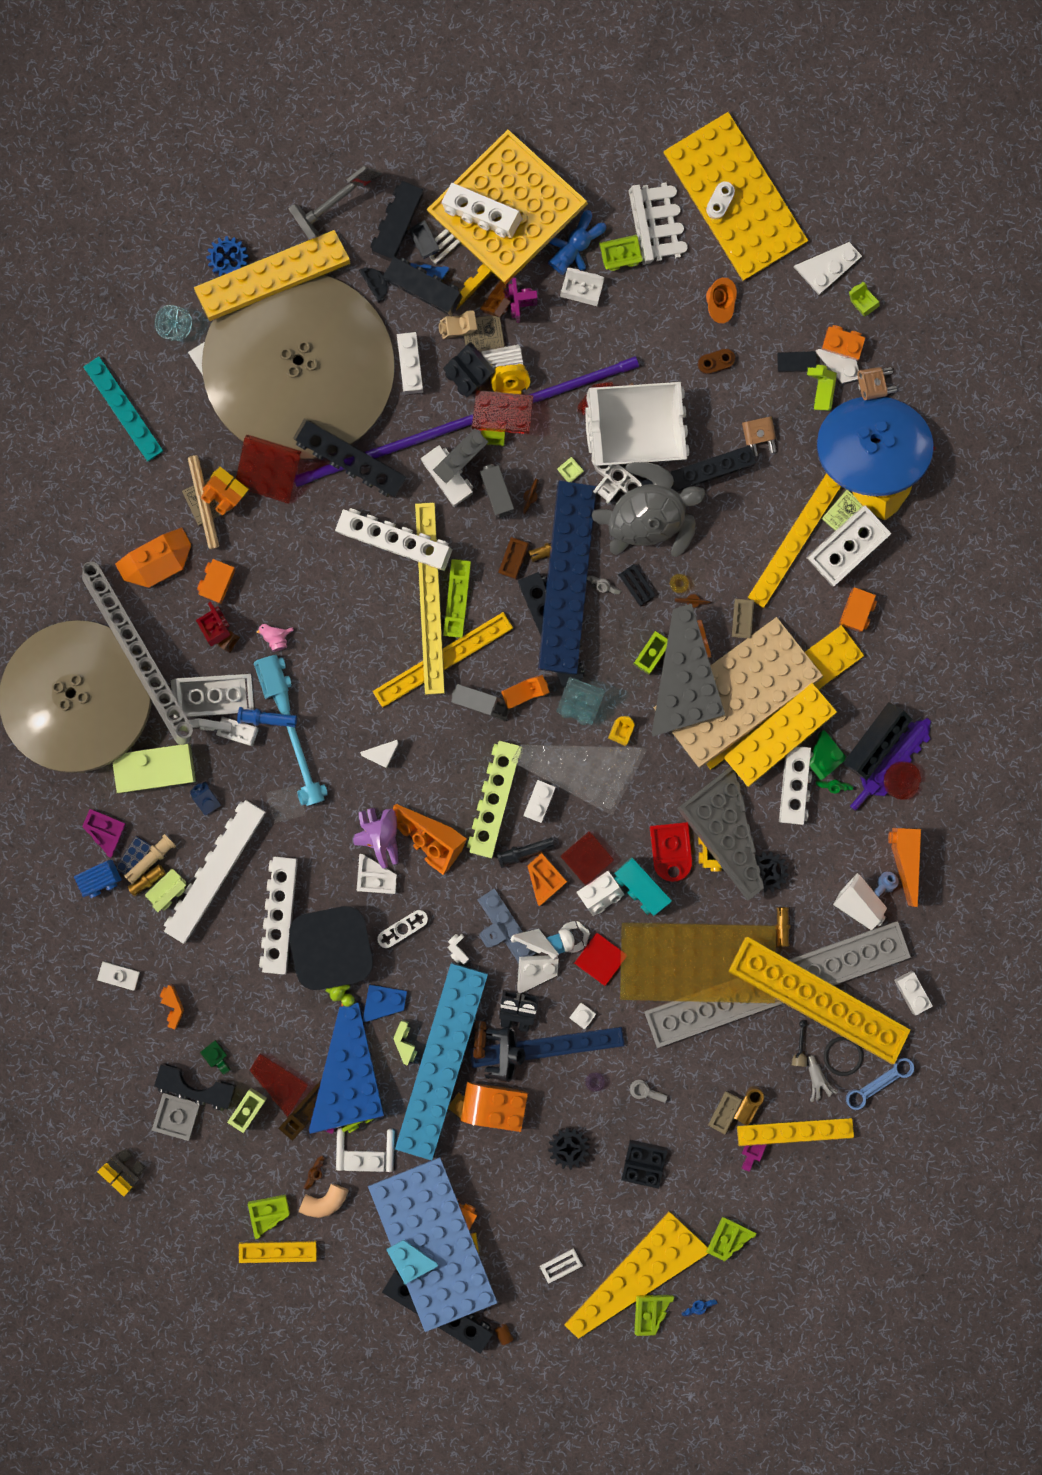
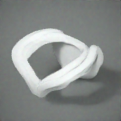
(568, 938)

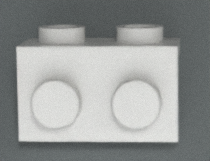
(582, 286)
(600, 893)

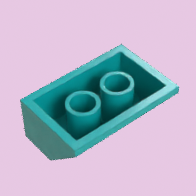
(641, 887)

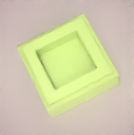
(570, 470)

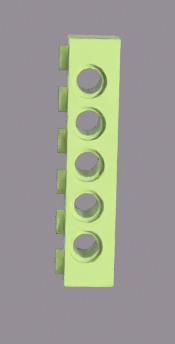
(487, 848)

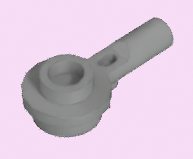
(640, 1089)

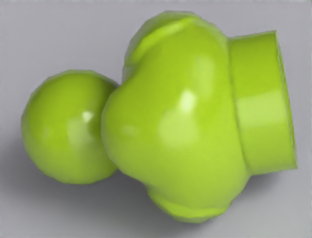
(337, 994)

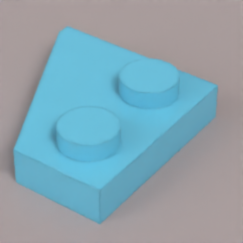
(410, 1261)

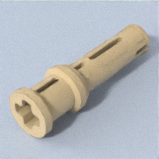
(157, 852)

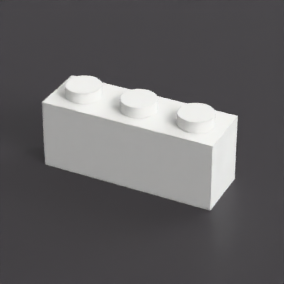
(410, 363)
(457, 488)

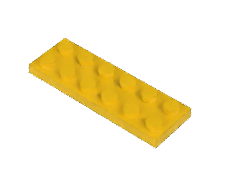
(780, 734)

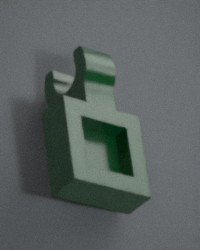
(214, 1056)

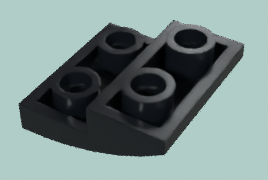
(644, 1164)

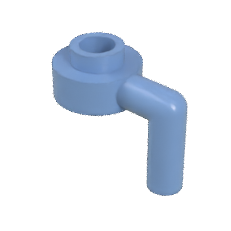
(885, 884)

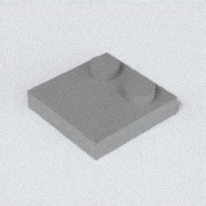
(175, 1117)

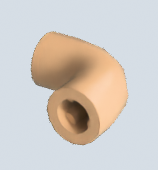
(324, 1206)

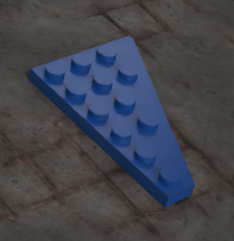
(348, 1080)

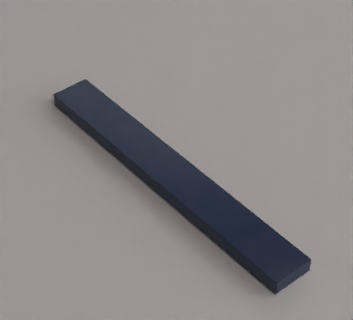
(556, 1045)

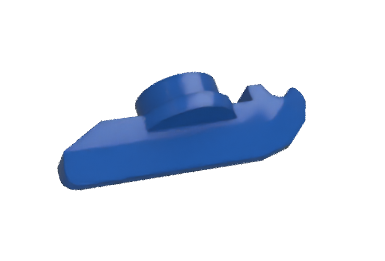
(699, 1307)

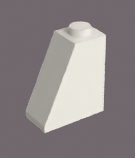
(861, 903)

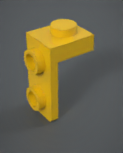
(713, 864)

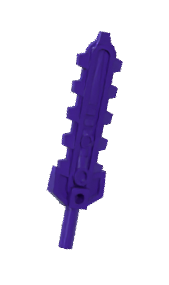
(900, 751)

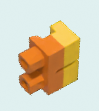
(216, 490)

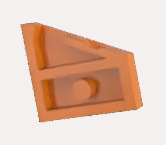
(544, 878)

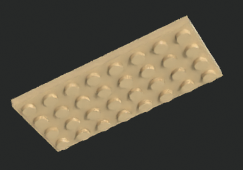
(752, 685)

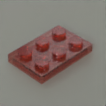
(502, 412)

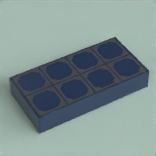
(135, 853)

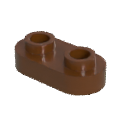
(716, 361)

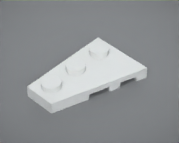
(827, 267)

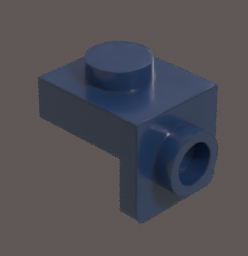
(204, 798)

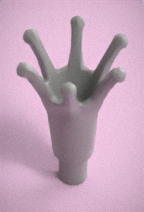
(818, 1080)

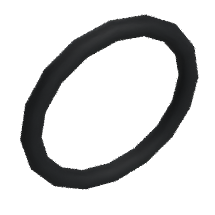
(835, 1071)

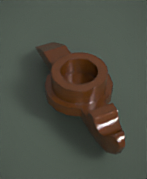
(530, 496)
(694, 599)
(314, 1173)

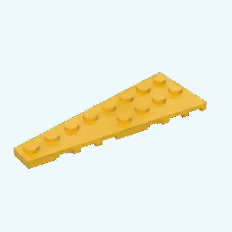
(657, 1258)

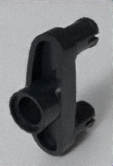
(509, 1054)

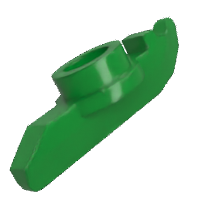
(834, 786)

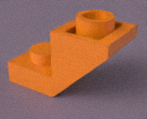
(171, 999)

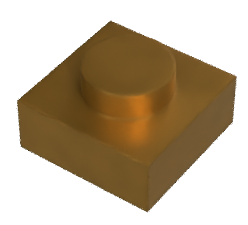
(457, 1104)

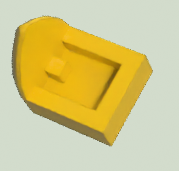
(622, 730)

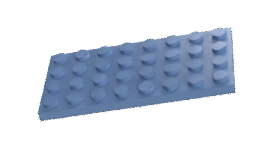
(426, 1213)

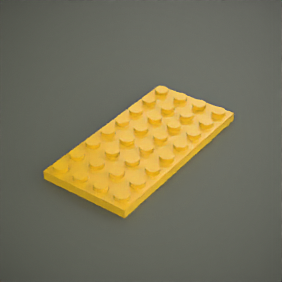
(757, 221)

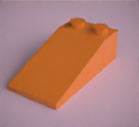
(907, 857)

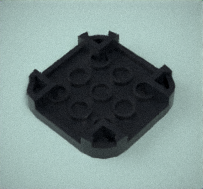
(330, 948)

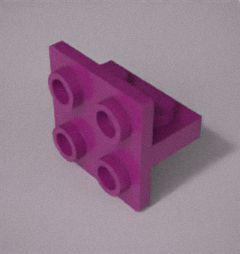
(522, 299)

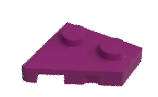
(104, 830)

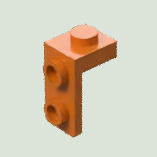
(525, 691)

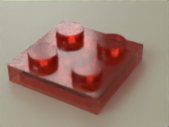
(587, 858)

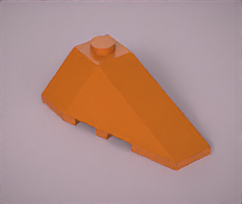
(437, 840)

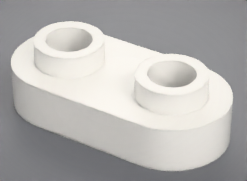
(721, 200)

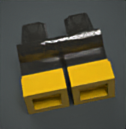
(128, 1178)

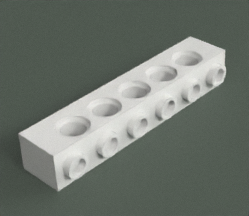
(437, 559)
(269, 964)

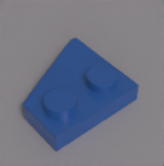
(383, 1002)

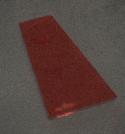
(279, 1083)

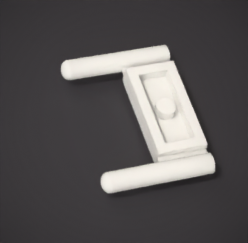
(365, 1160)

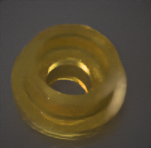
(683, 578)

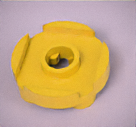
(516, 373)

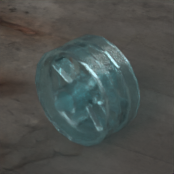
(173, 322)

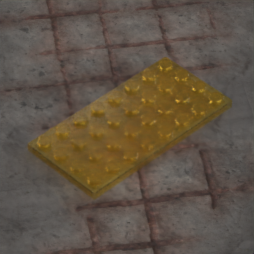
(688, 962)

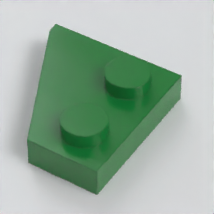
(826, 756)

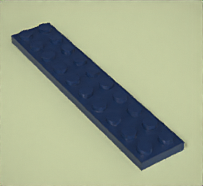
(567, 578)

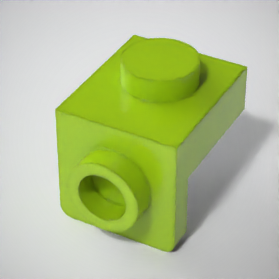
(863, 299)

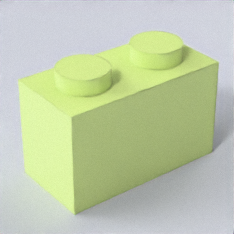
(247, 1110)

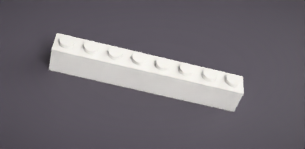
(214, 872)

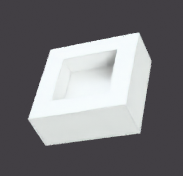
(582, 1015)

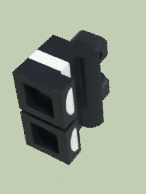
(524, 1014)

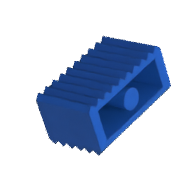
(97, 878)

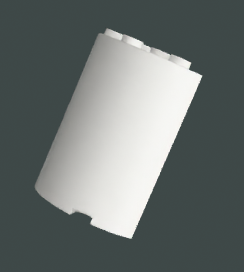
(636, 423)

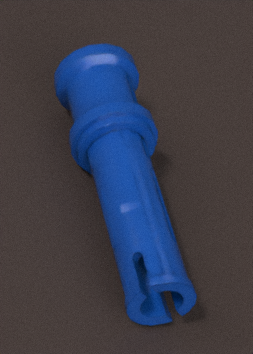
(258, 717)

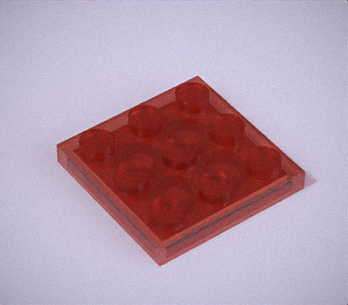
(268, 468)

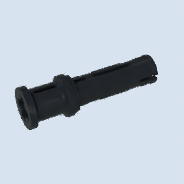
(516, 854)

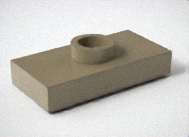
(742, 618)
(725, 1112)

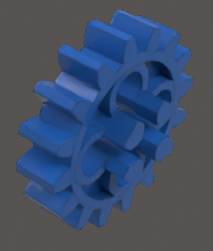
(216, 257)

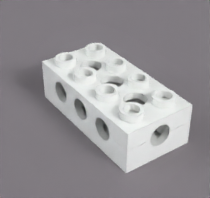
(861, 546)

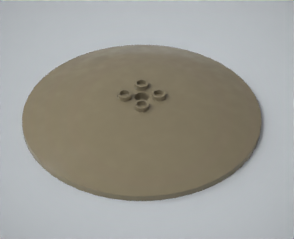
(337, 387)

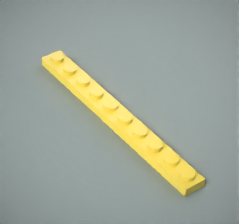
(430, 606)

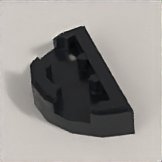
(375, 282)

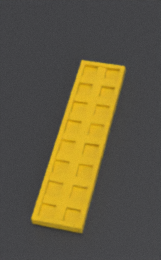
(272, 275)

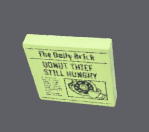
(842, 511)

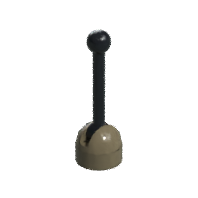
(800, 1059)

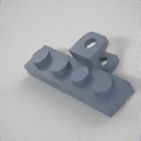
(503, 925)

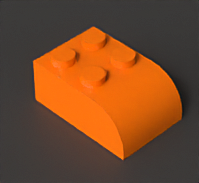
(494, 1106)

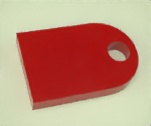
(671, 848)

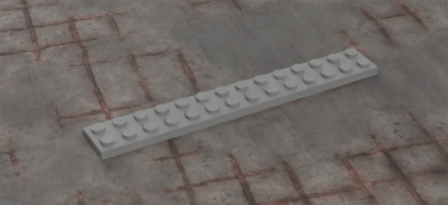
(830, 963)

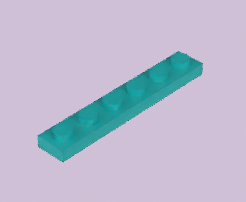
(123, 409)

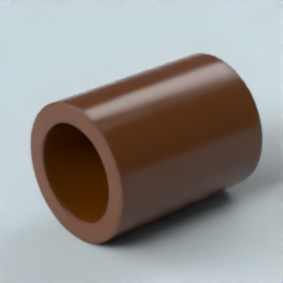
(504, 1334)

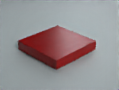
(600, 959)

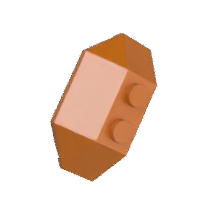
(156, 559)

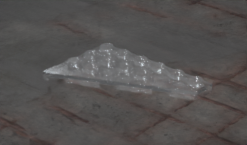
(588, 772)

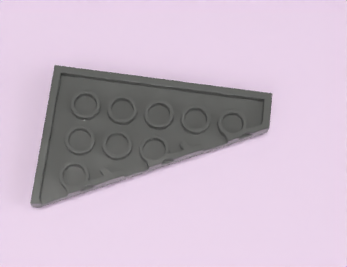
(687, 681)

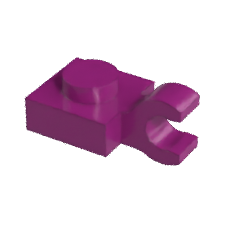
(751, 1153)

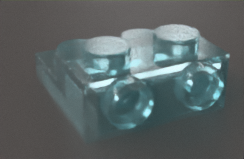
(580, 701)

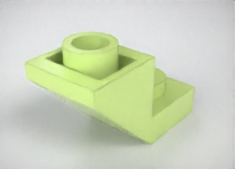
(405, 1049)

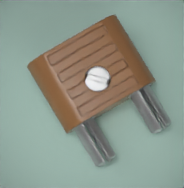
(873, 383)
(760, 431)

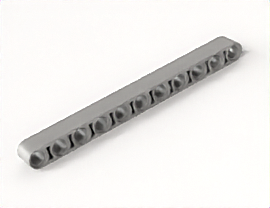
(136, 661)

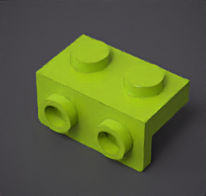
(621, 252)

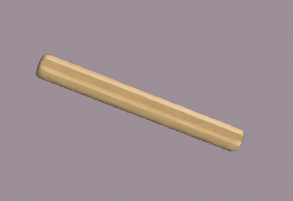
(204, 507)

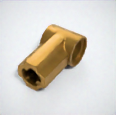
(749, 1107)

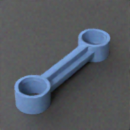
(879, 1083)

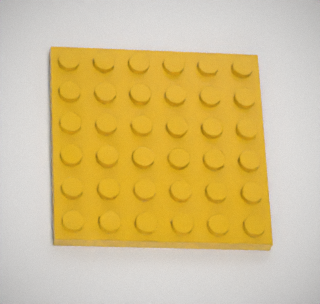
(522, 181)

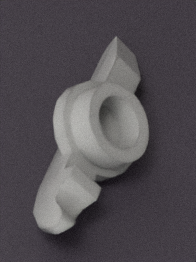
(603, 585)

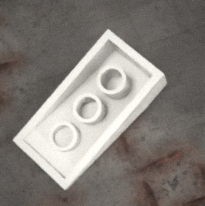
(212, 694)

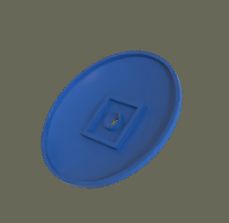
(872, 467)

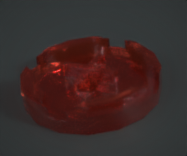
(902, 780)

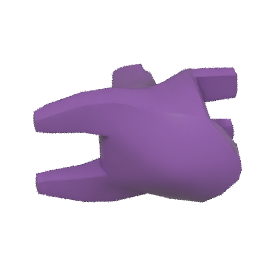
(379, 834)

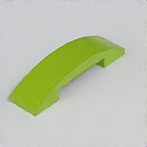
(457, 598)

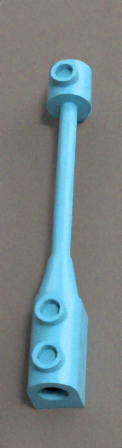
(276, 686)

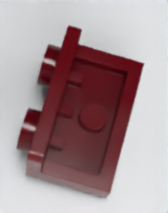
(213, 626)

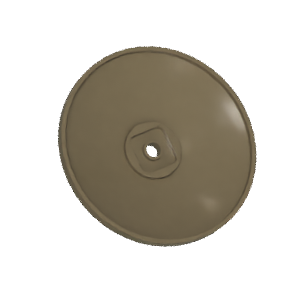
(77, 731)

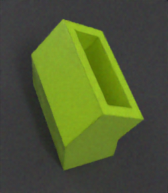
(494, 437)

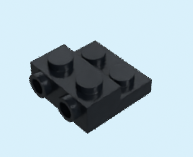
(468, 370)

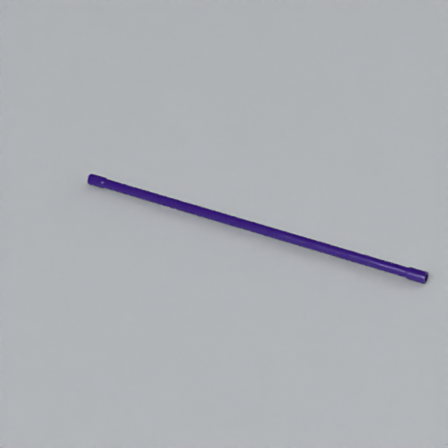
(621, 367)

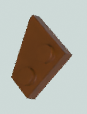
(497, 301)

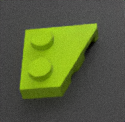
(267, 1213)

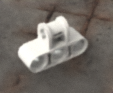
(611, 485)

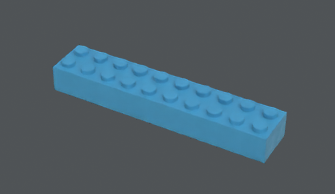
(441, 1061)

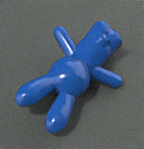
(577, 241)

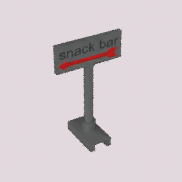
(360, 178)

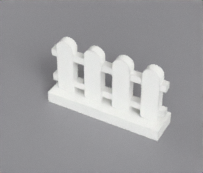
(642, 215)

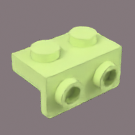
(165, 889)

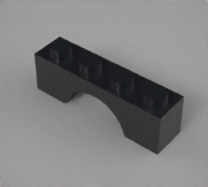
(171, 1080)

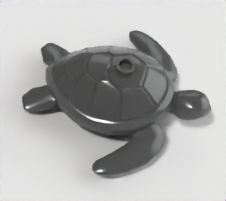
(651, 512)

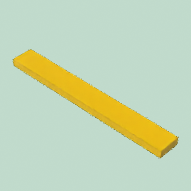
(451, 655)

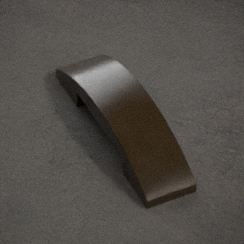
(301, 1115)

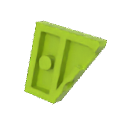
(728, 1239)
(650, 1312)

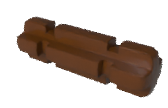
(479, 1040)

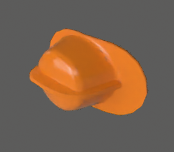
(721, 300)

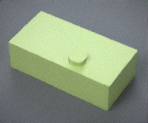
(154, 768)

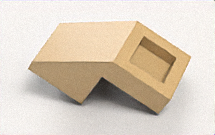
(458, 325)

